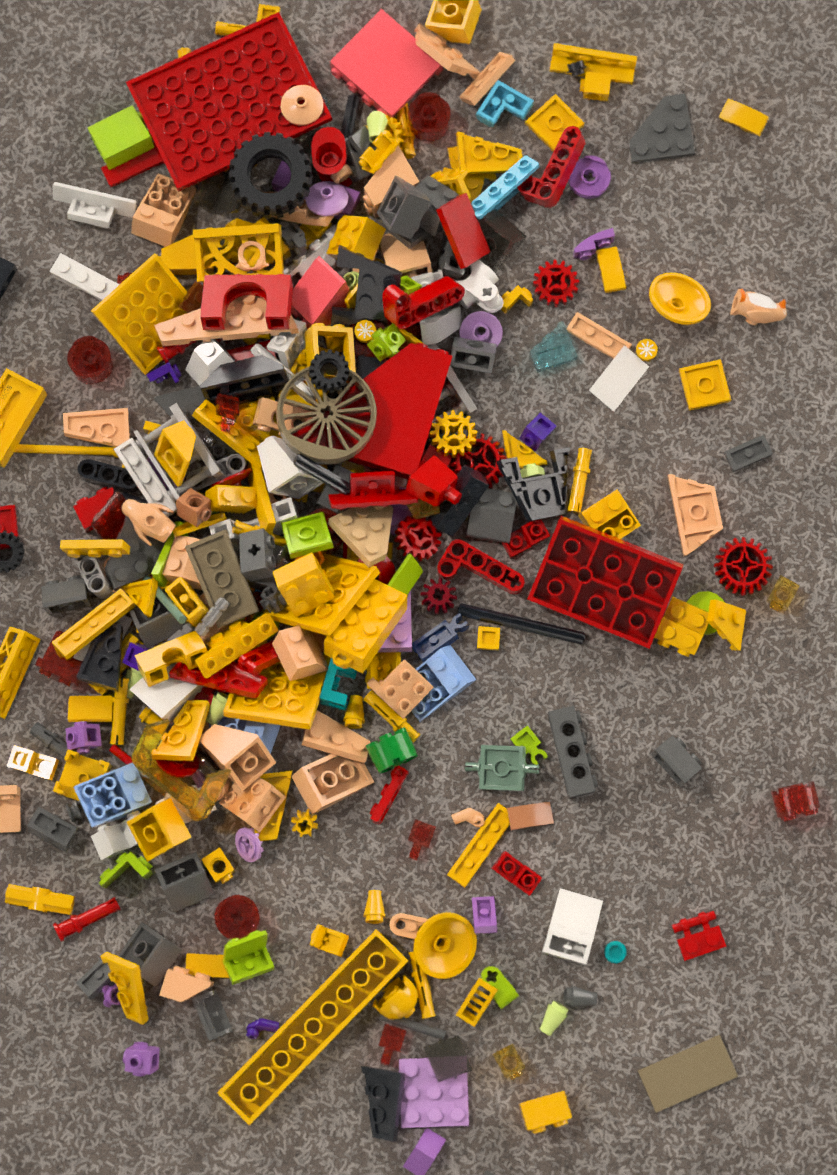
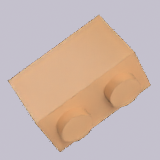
(299, 653)

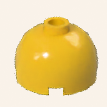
(398, 999)

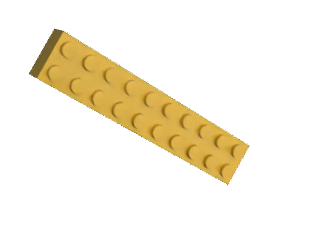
(312, 1027)

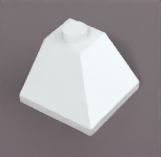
(206, 360)

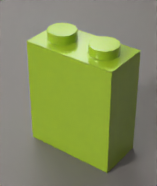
(121, 137)

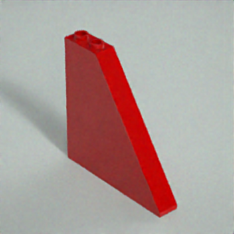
(406, 402)

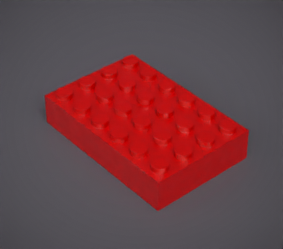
(605, 581)

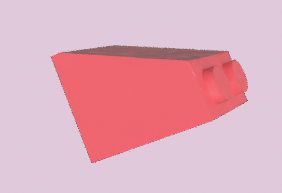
(318, 293)

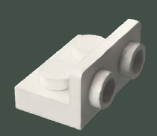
(289, 345)

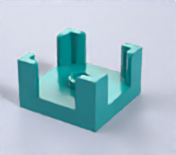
(330, 697)

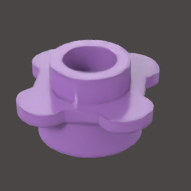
(109, 1000)

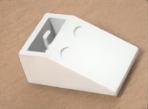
(572, 927)

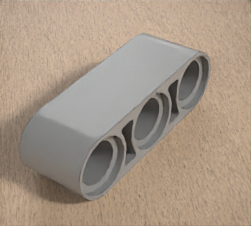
(441, 324)
(226, 467)
(94, 577)

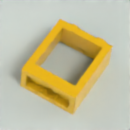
(337, 330)

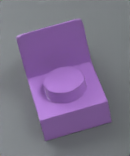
(484, 915)

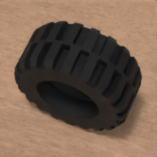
(270, 147)

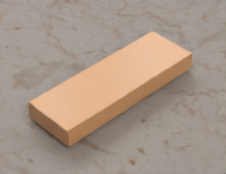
(487, 78)
(596, 336)

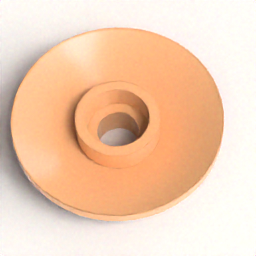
(304, 113)

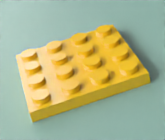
(137, 305)
(348, 581)
(281, 701)

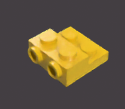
(682, 627)

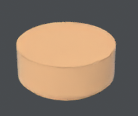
(342, 174)

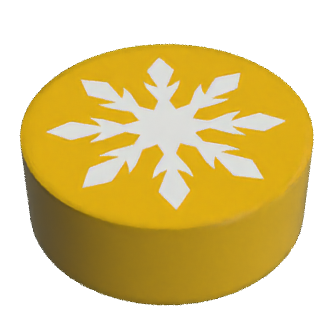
(364, 330)
(646, 350)

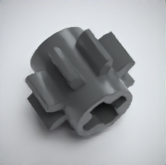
(272, 599)

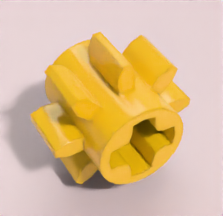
(298, 823)

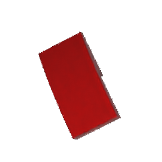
(526, 537)
(516, 873)

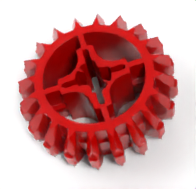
(469, 456)
(752, 566)

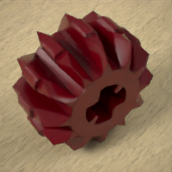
(446, 598)

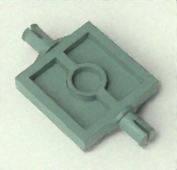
(502, 767)

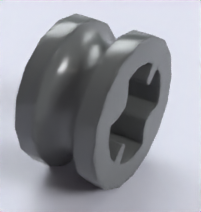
(74, 811)

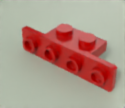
(371, 490)

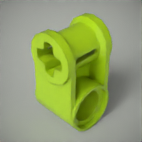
(506, 992)

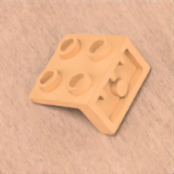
(402, 688)
(253, 804)
(10, 809)

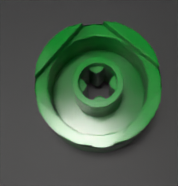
(391, 750)

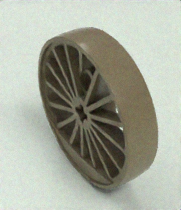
(316, 452)

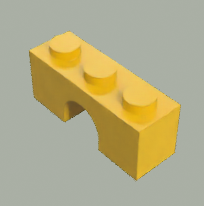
(155, 661)

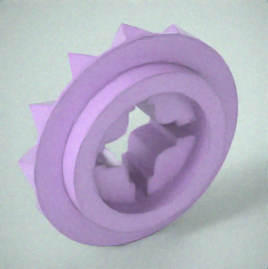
(244, 840)

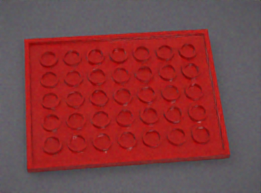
(221, 97)

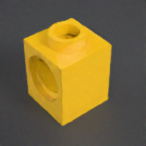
(595, 86)
(214, 857)

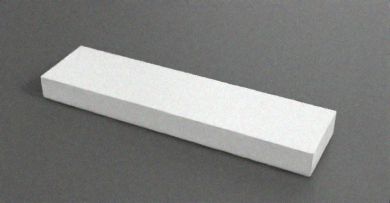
(144, 475)

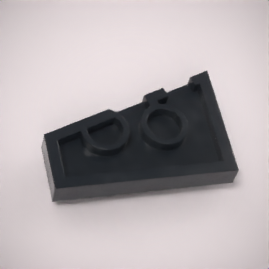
(103, 659)
(385, 1099)

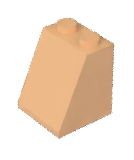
(380, 182)
(408, 261)
(239, 752)

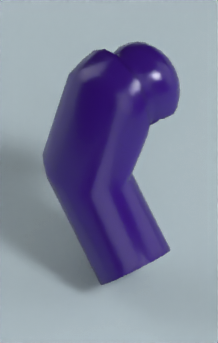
(260, 1025)

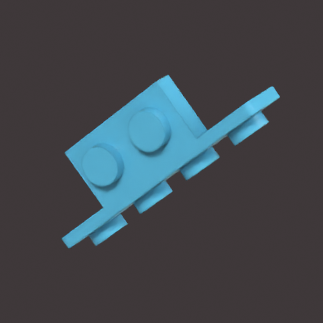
(504, 187)

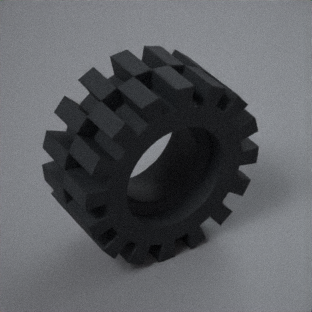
(329, 358)
(17, 548)

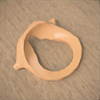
(261, 263)

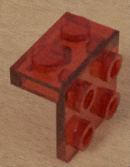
(110, 518)
(59, 667)

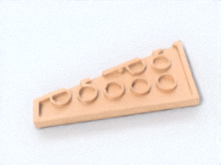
(243, 320)

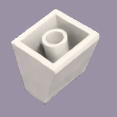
(280, 472)
(167, 696)

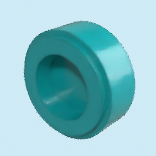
(615, 952)

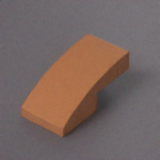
(530, 815)

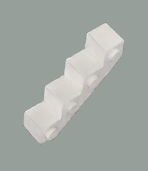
(118, 838)

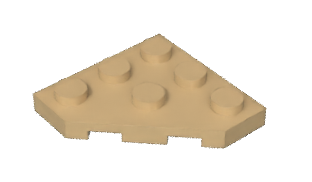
(365, 531)

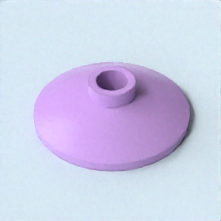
(327, 198)
(478, 319)

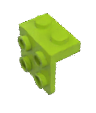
(124, 861)
(247, 957)

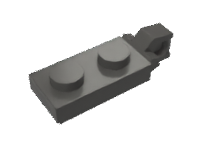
(291, 235)

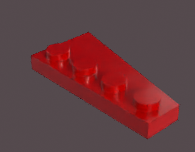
(228, 679)

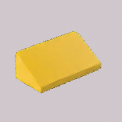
(90, 708)

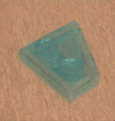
(553, 350)

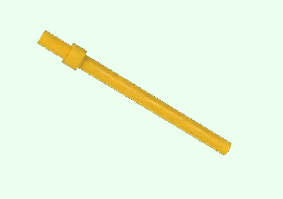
(61, 449)

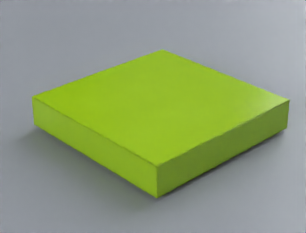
(307, 535)

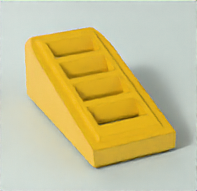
(466, 1015)

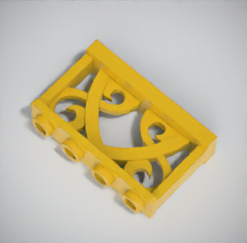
(215, 235)

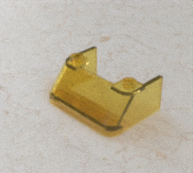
(187, 798)

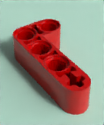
(571, 144)
(408, 309)
(483, 571)

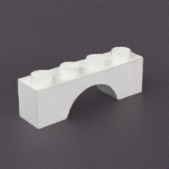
(82, 278)
(283, 511)

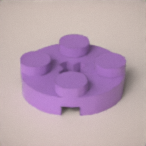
(595, 187)

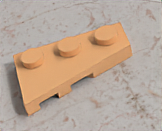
(99, 426)

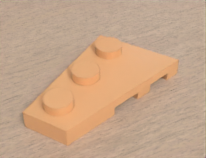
(335, 738)

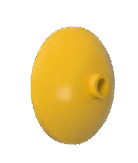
(679, 298)
(453, 952)

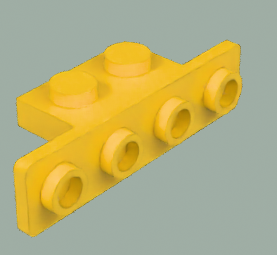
(234, 642)

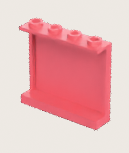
(384, 65)

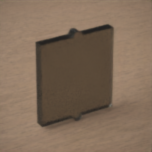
(448, 1058)

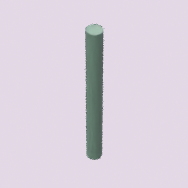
(169, 605)

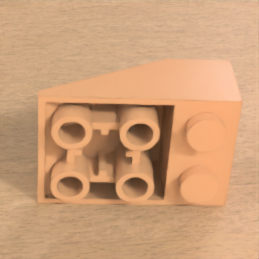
(162, 211)

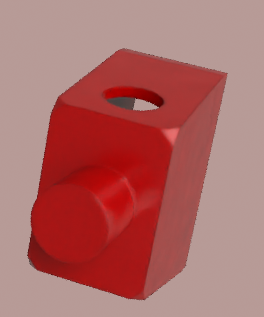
(434, 483)

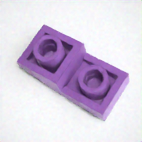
(588, 246)

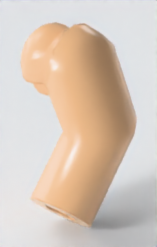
(469, 815)

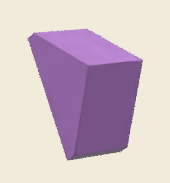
(424, 1152)

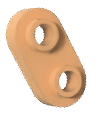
(411, 927)

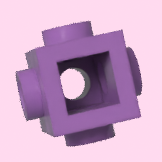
(83, 737)
(141, 1059)

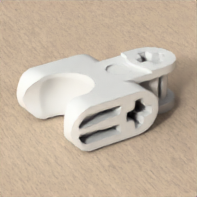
(481, 289)

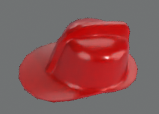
(328, 151)

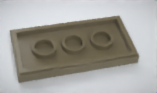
(221, 576)
(687, 1073)

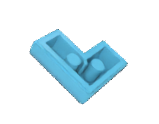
(500, 99)

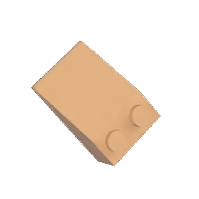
(179, 563)
(330, 781)

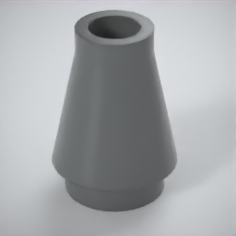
(578, 997)

